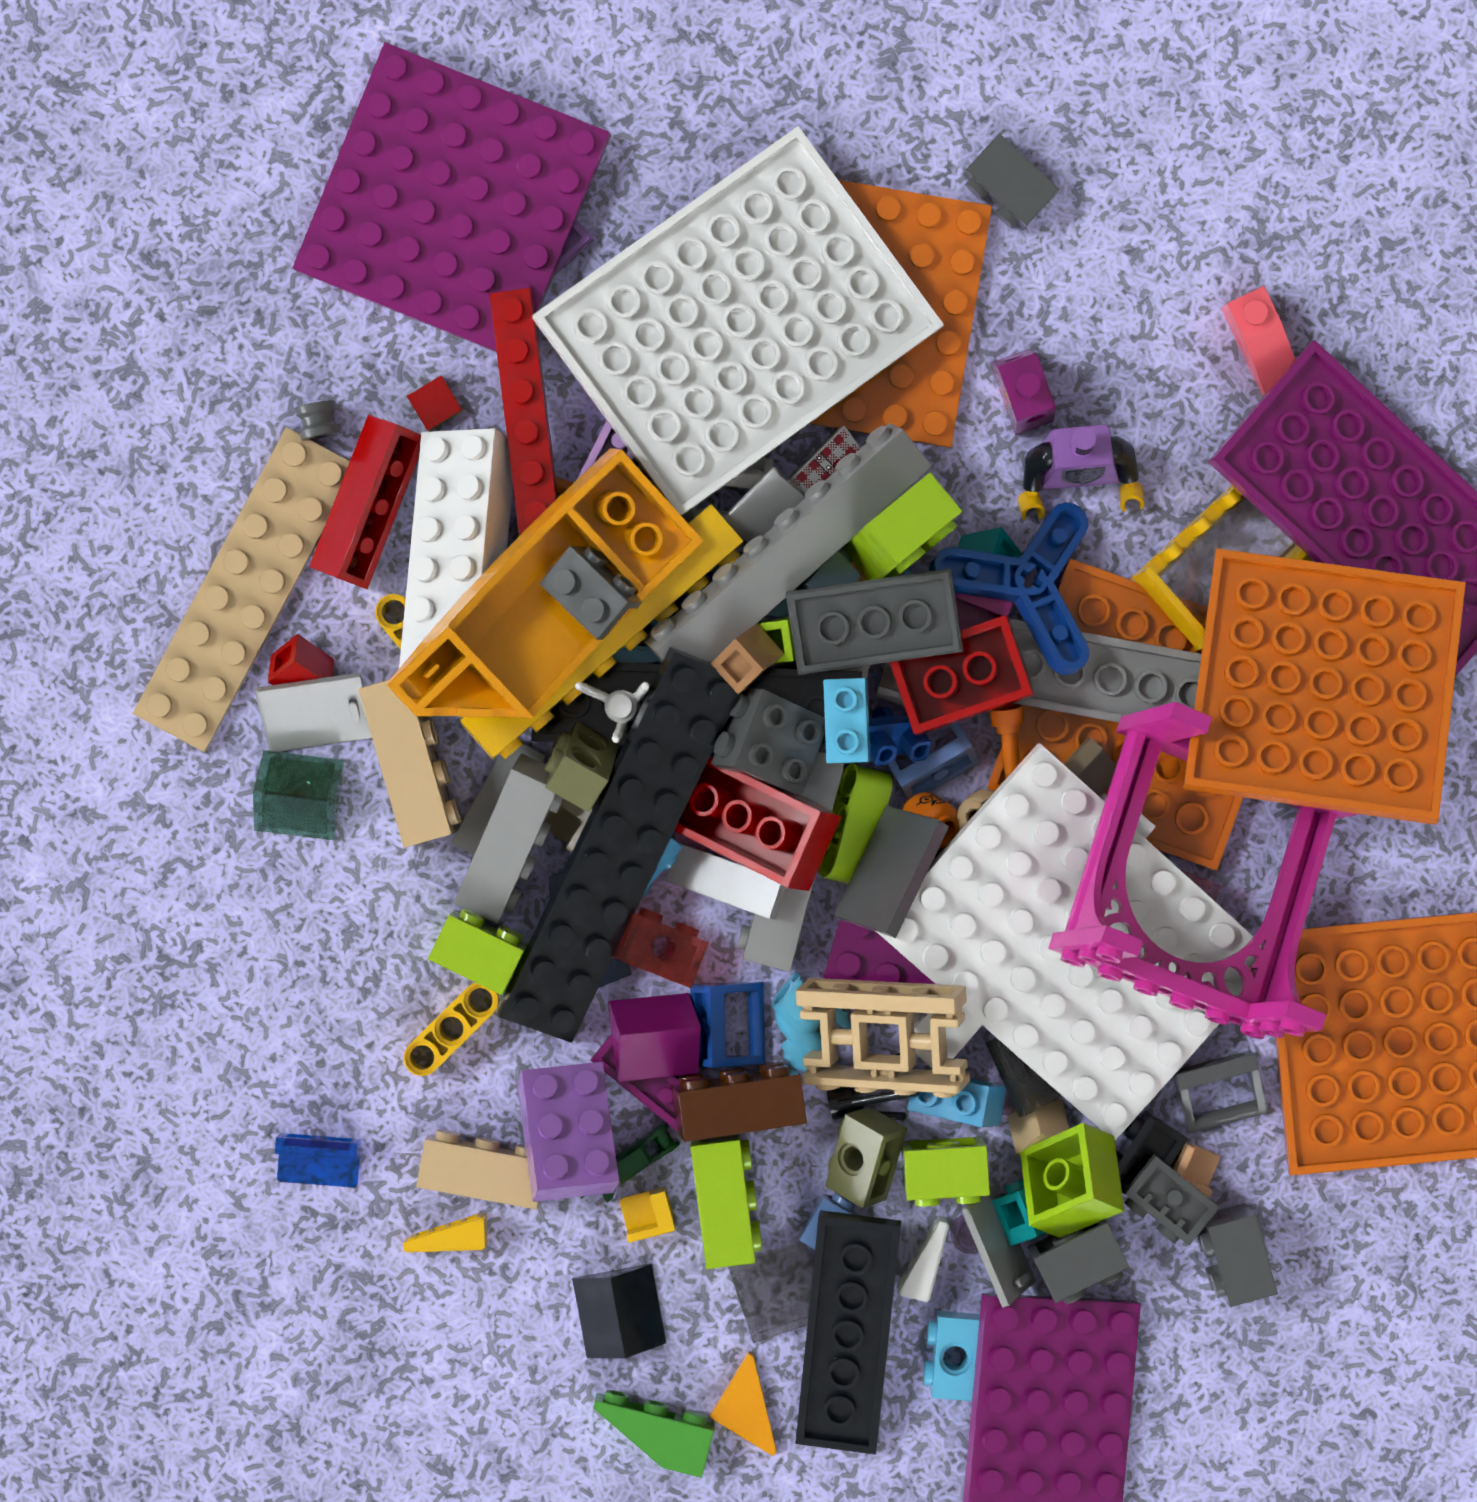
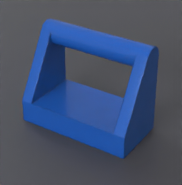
(710, 1011)

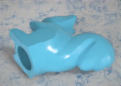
(800, 1033)

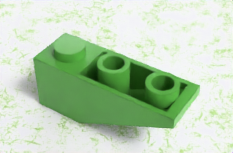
(666, 1437)

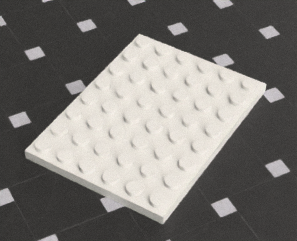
(737, 321)
(989, 926)

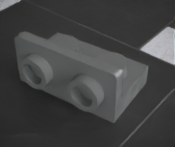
(1170, 1200)

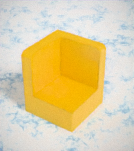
(647, 1214)

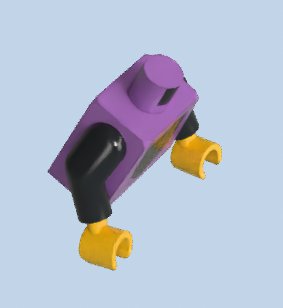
(1079, 459)

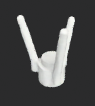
(619, 705)

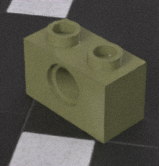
(865, 1157)

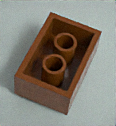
(738, 1102)

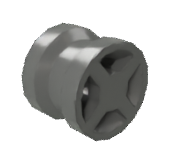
(318, 420)

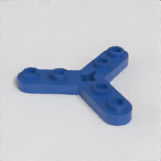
(1041, 605)

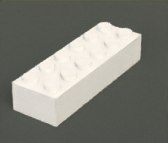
(456, 523)

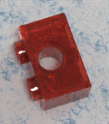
(681, 957)

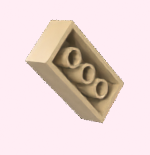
(410, 767)

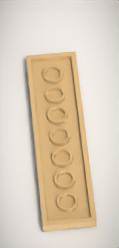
(243, 591)

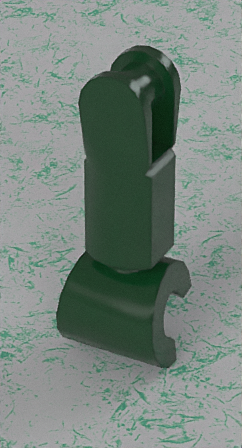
(636, 1157)

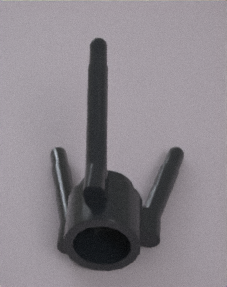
(847, 1100)

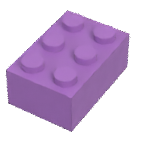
(567, 1131)

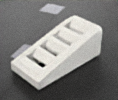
(921, 1272)

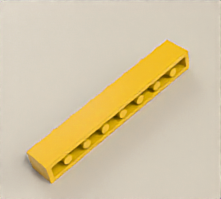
(719, 547)

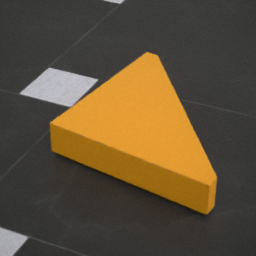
(744, 1407)

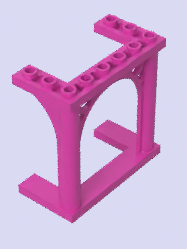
(1268, 995)

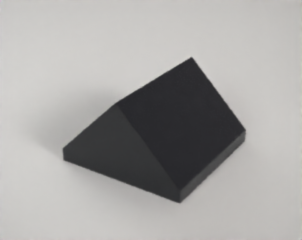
(619, 1312)

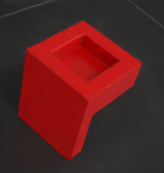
(298, 662)

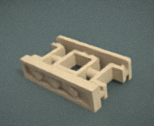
(883, 1004)

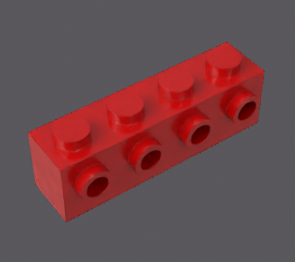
(367, 502)

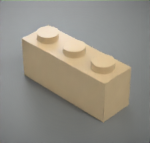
(475, 1169)

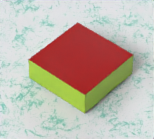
(434, 403)

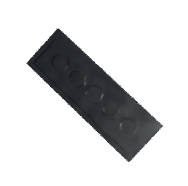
(848, 1332)

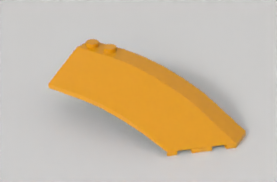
(510, 639)

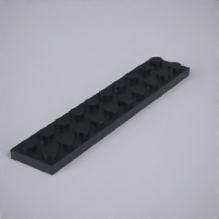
(619, 847)

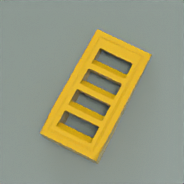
(458, 1235)

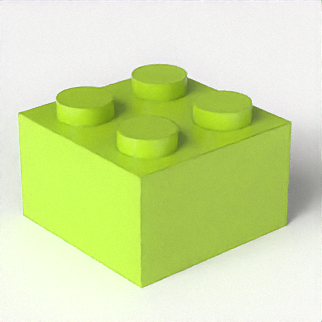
(478, 950)
(945, 1170)
(1071, 1180)

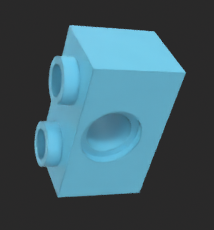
(847, 720)
(947, 1379)

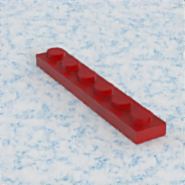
(524, 404)

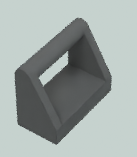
(1214, 1071)

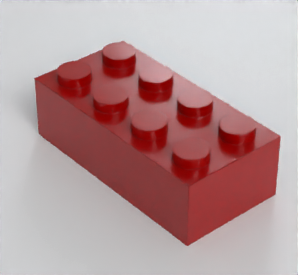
(759, 826)

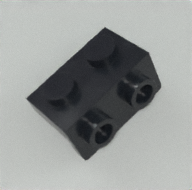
(1147, 1137)

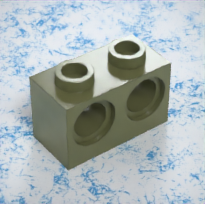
(580, 765)

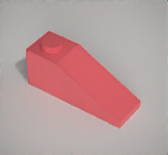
(1259, 336)

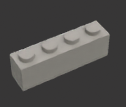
(508, 842)

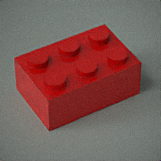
(964, 683)

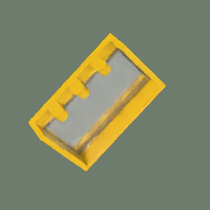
(1183, 568)

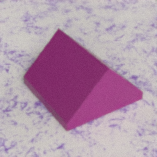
(654, 1037)

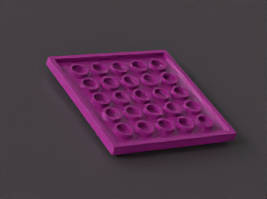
(449, 196)

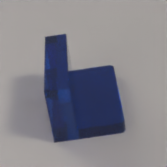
(318, 1159)

